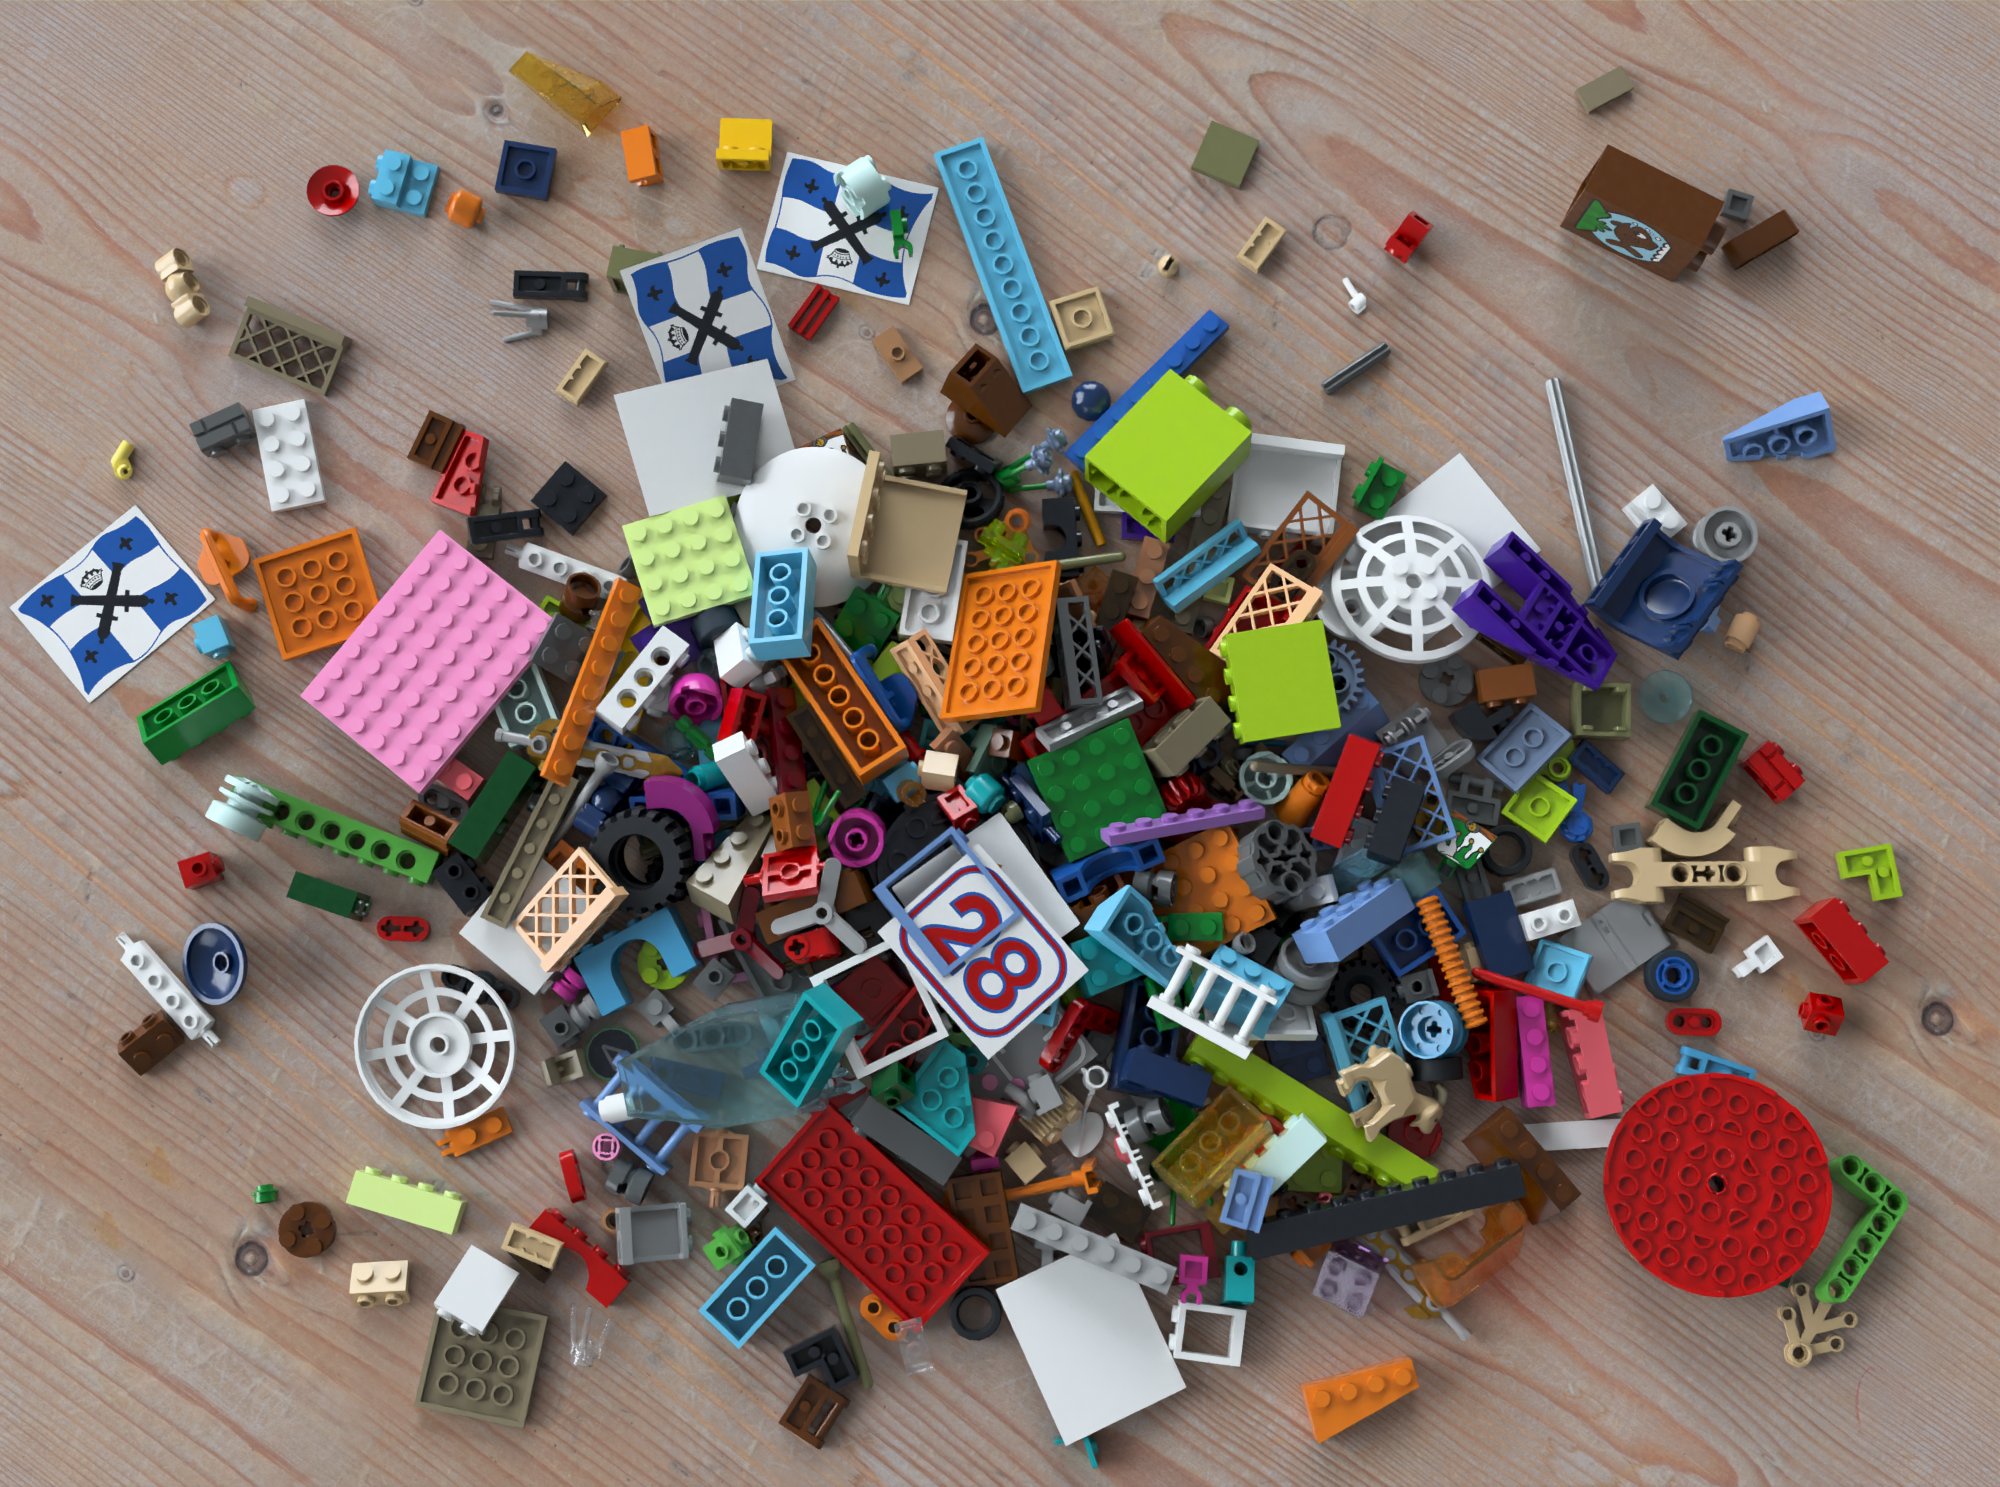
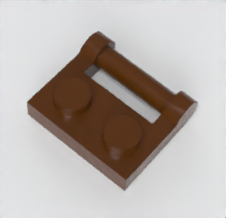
(806, 1406)

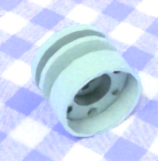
(242, 807)

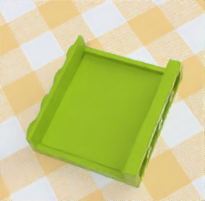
(1280, 681)

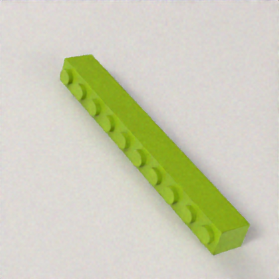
(1284, 1096)

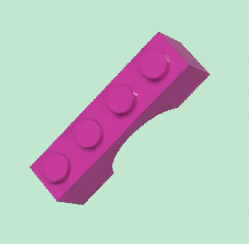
(1535, 1064)

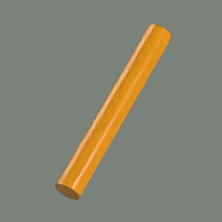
(1087, 510)

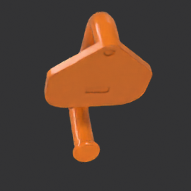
(221, 560)

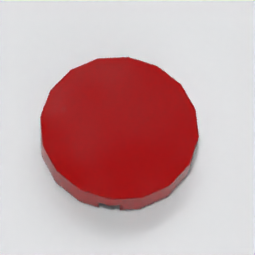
(1413, 1139)

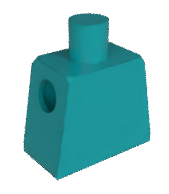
(1238, 1289)

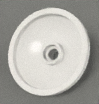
(1351, 600)

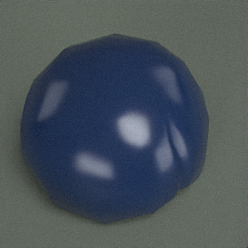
(1090, 400)

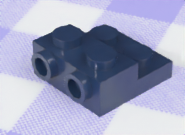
(1299, 1058)

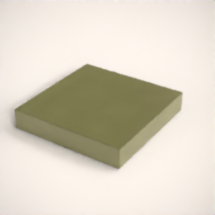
(1225, 154)

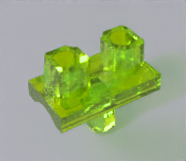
(1000, 547)

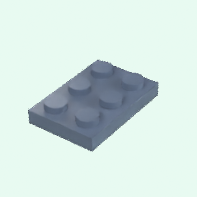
(1523, 748)

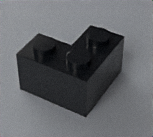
(823, 1350)

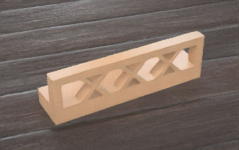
(930, 686)

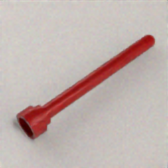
(1590, 1009)

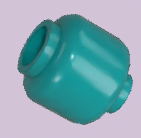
(985, 793)

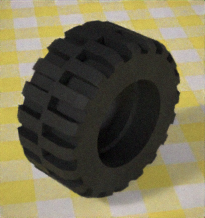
(671, 840)

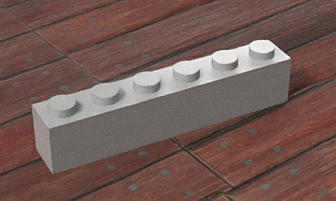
(1094, 1248)

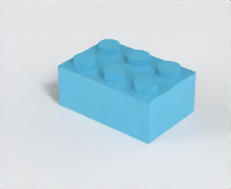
(1252, 973)

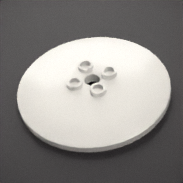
(791, 492)

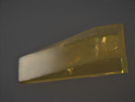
(571, 93)

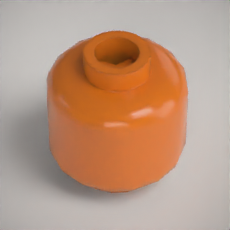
(465, 209)

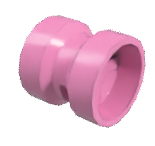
(611, 1147)

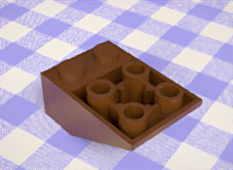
(986, 390)

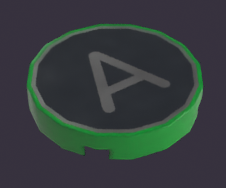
(605, 1047)

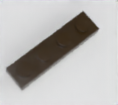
(826, 755)

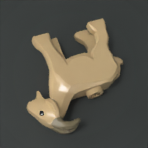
(1393, 1093)

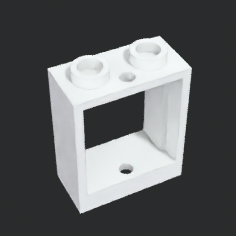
(1235, 1337)

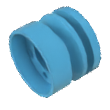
(1419, 1031)

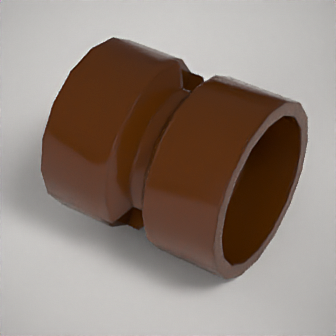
(579, 597)

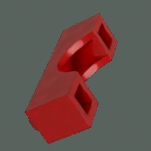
(605, 1279)

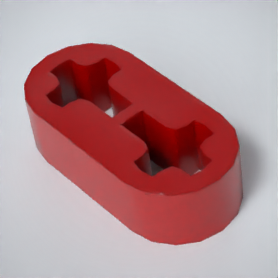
(403, 922)
(572, 1176)

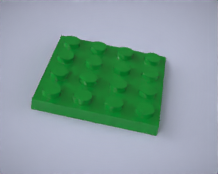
(1094, 785)

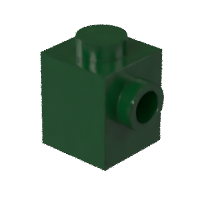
(893, 1085)

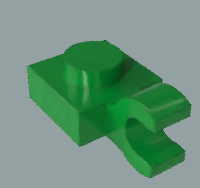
(899, 228)

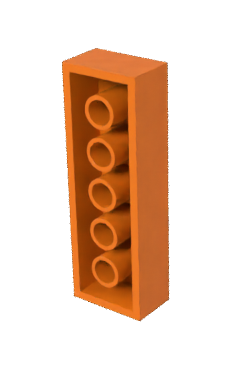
(846, 707)

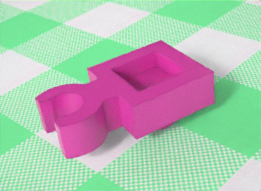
(1192, 1272)

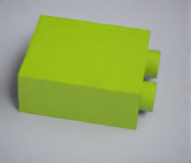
(1169, 454)

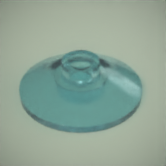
(1676, 690)

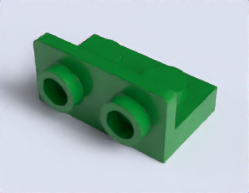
(1378, 490)

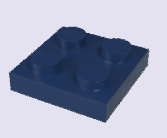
(526, 170)

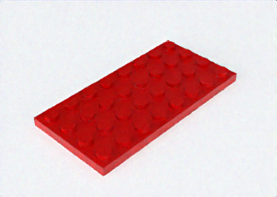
(872, 1215)

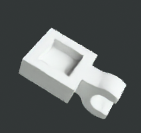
(1759, 955)

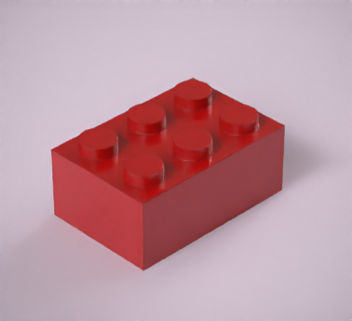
(1841, 940)

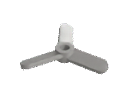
(812, 916)

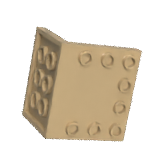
(904, 530)

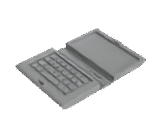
(1618, 939)

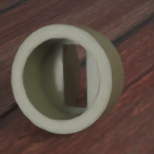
(1012, 812)

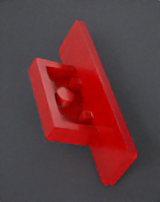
(1146, 669)

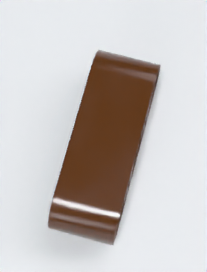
(1760, 239)

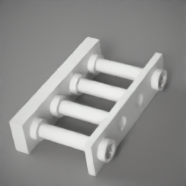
(1190, 1015)

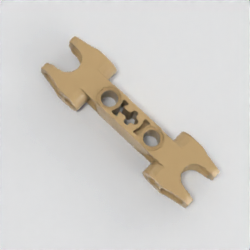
(1753, 874)

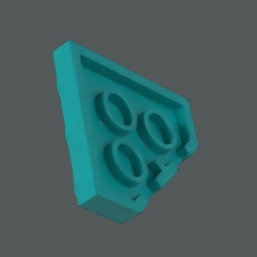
(943, 1098)

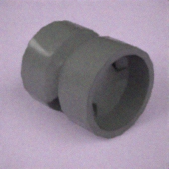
(1166, 881)
(1150, 1120)
(629, 1181)

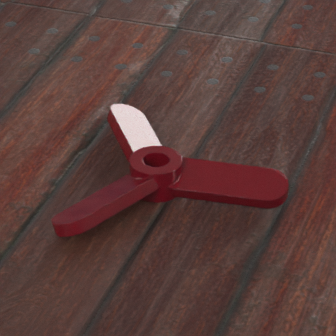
(733, 940)

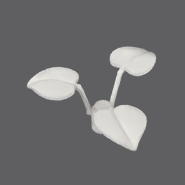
(1088, 1129)

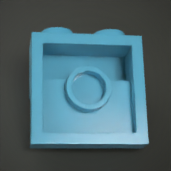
(403, 183)

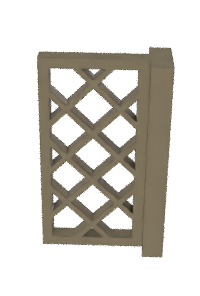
(304, 329)

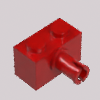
(744, 714)

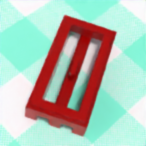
(826, 294)

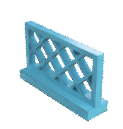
(1341, 1047)

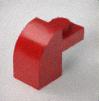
(1408, 237)

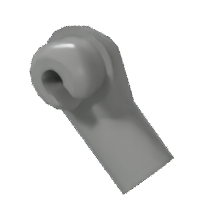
(1023, 1099)

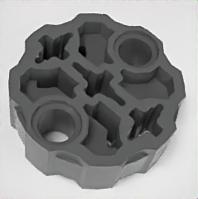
(1277, 862)

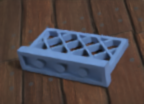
(1380, 782)

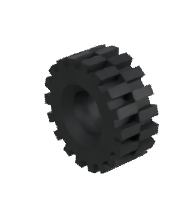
(1361, 973)

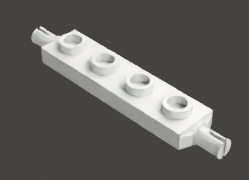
(560, 567)
(167, 990)

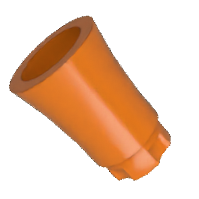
(1302, 799)

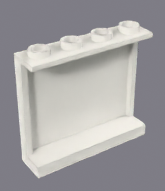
(1277, 478)
(509, 948)

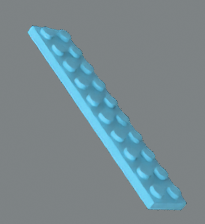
(1003, 266)

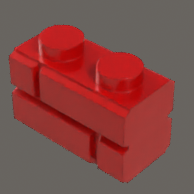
(1772, 771)

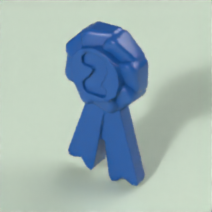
(1577, 825)

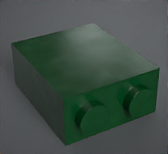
(329, 896)

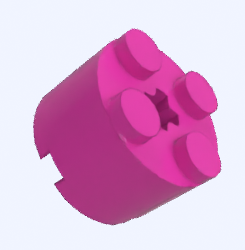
(842, 841)

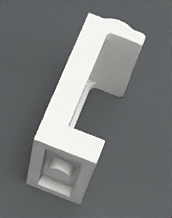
(475, 1291)

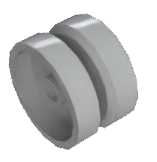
(1725, 535)
(1310, 980)

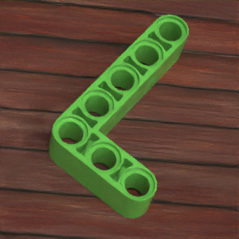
(1864, 1230)

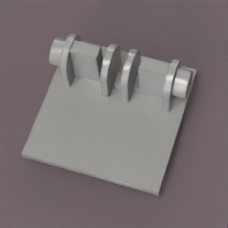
(1409, 725)

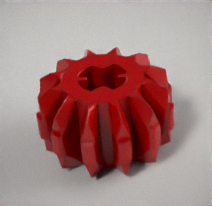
(1183, 793)

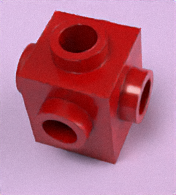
(1821, 1013)

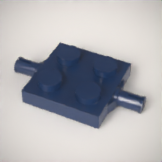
(1036, 814)

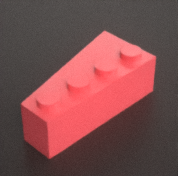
(1591, 1064)
(992, 1122)

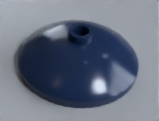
(214, 963)

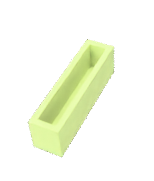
(406, 1201)

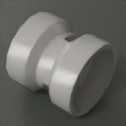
(584, 1012)

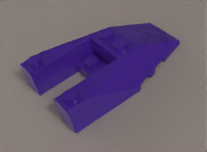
(1550, 624)

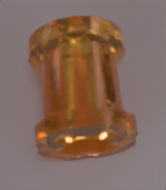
(917, 798)

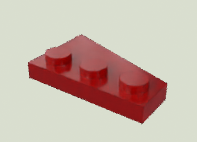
(463, 475)

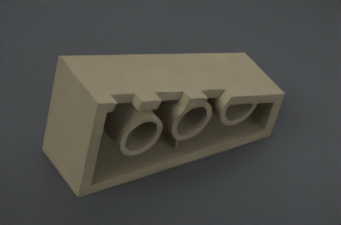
(719, 880)

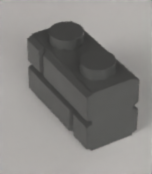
(223, 430)

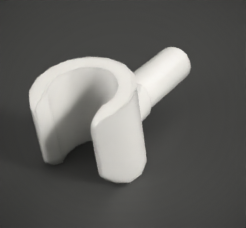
(1358, 302)

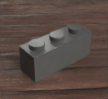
(738, 442)

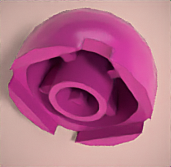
(695, 697)

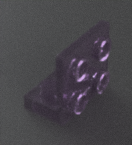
(1349, 1276)

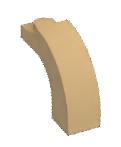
(1687, 845)

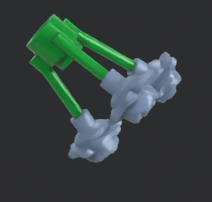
(1041, 460)

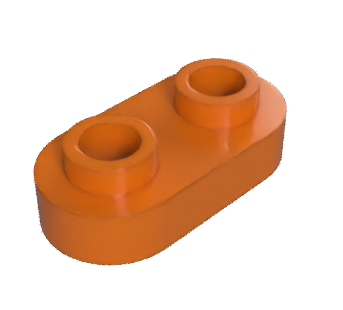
(880, 1319)

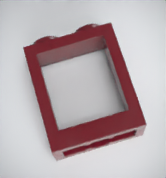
(1206, 1240)

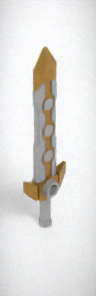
(631, 761)
(1398, 1268)

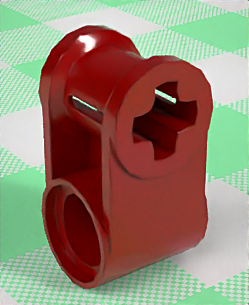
(817, 945)

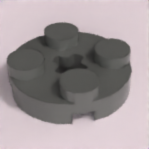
(1439, 693)

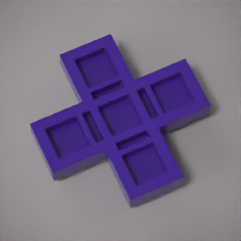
(681, 628)

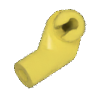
(120, 461)

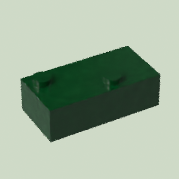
(1696, 770)
(496, 807)

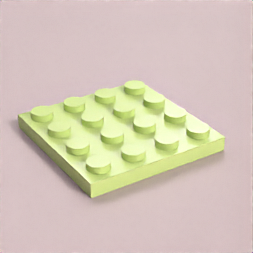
(689, 560)

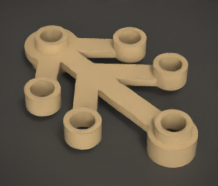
(1814, 1324)

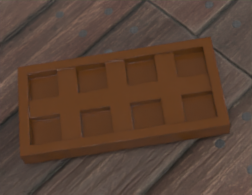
(982, 1207)

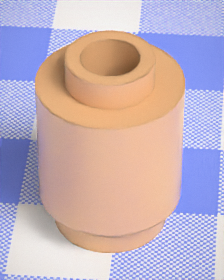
(1742, 632)

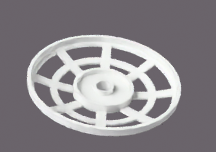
(1401, 596)
(421, 1050)

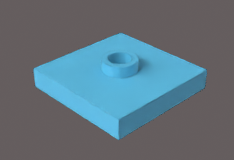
(1559, 968)

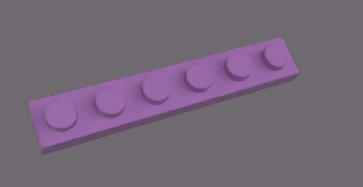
(1173, 823)

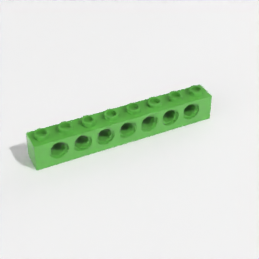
(426, 859)

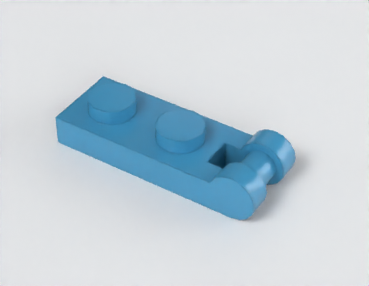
(1709, 1064)

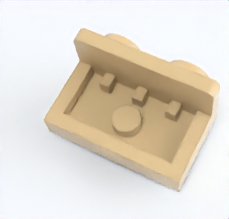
(380, 1283)

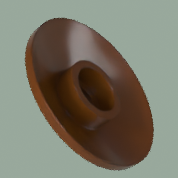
(973, 430)

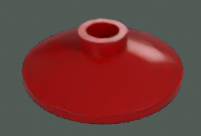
(332, 179)

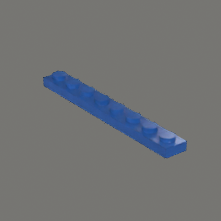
(1177, 358)

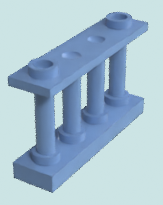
(654, 1162)

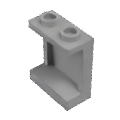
(653, 1233)

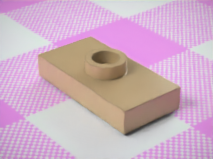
(1261, 245)
(581, 377)
(532, 1245)

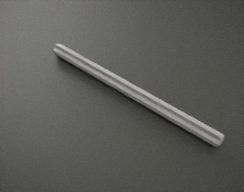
(1574, 481)

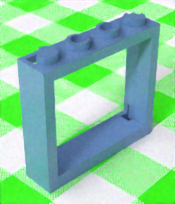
(959, 841)

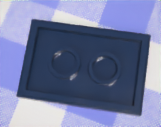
(1498, 934)

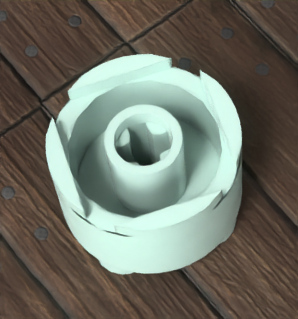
(863, 187)

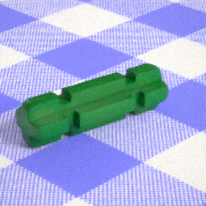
(696, 736)

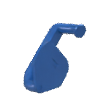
(893, 694)

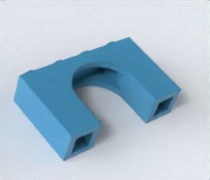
(601, 962)

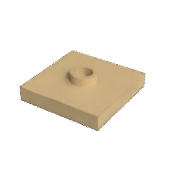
(1081, 319)

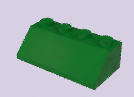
(195, 713)

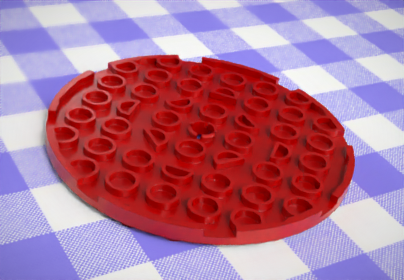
(1771, 1198)

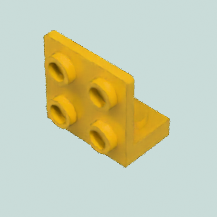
(745, 144)

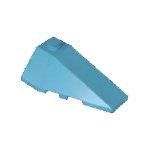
(1133, 933)

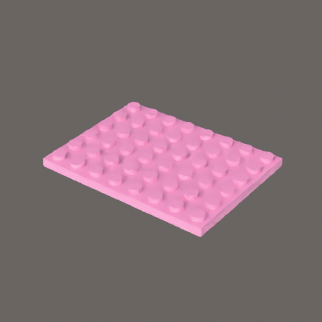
(429, 662)

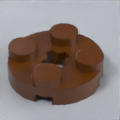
(321, 1221)

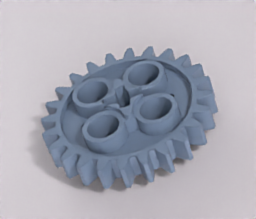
(1351, 676)

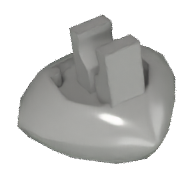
(772, 675)

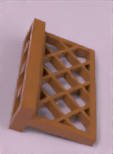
(1324, 559)

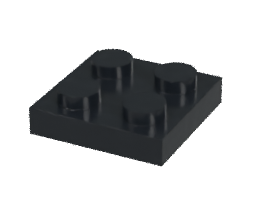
(568, 498)

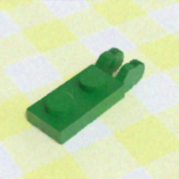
(1194, 926)

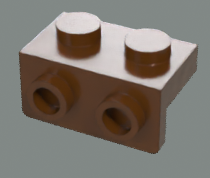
(149, 1042)

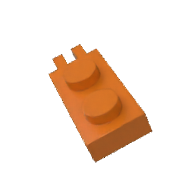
(477, 1132)

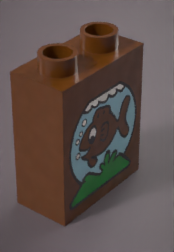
(1645, 215)

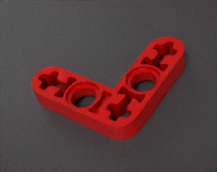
(1080, 1015)

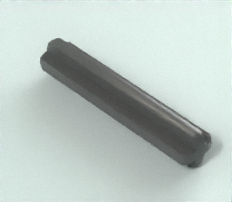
(1355, 368)

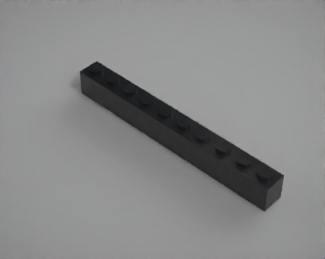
(1387, 1208)

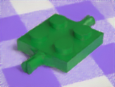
(867, 619)

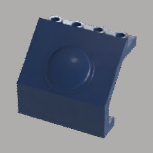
(1661, 590)

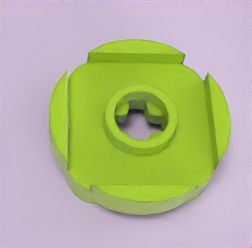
(653, 973)

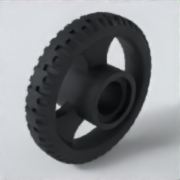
(979, 504)

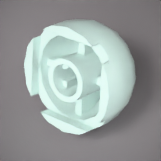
(1264, 787)

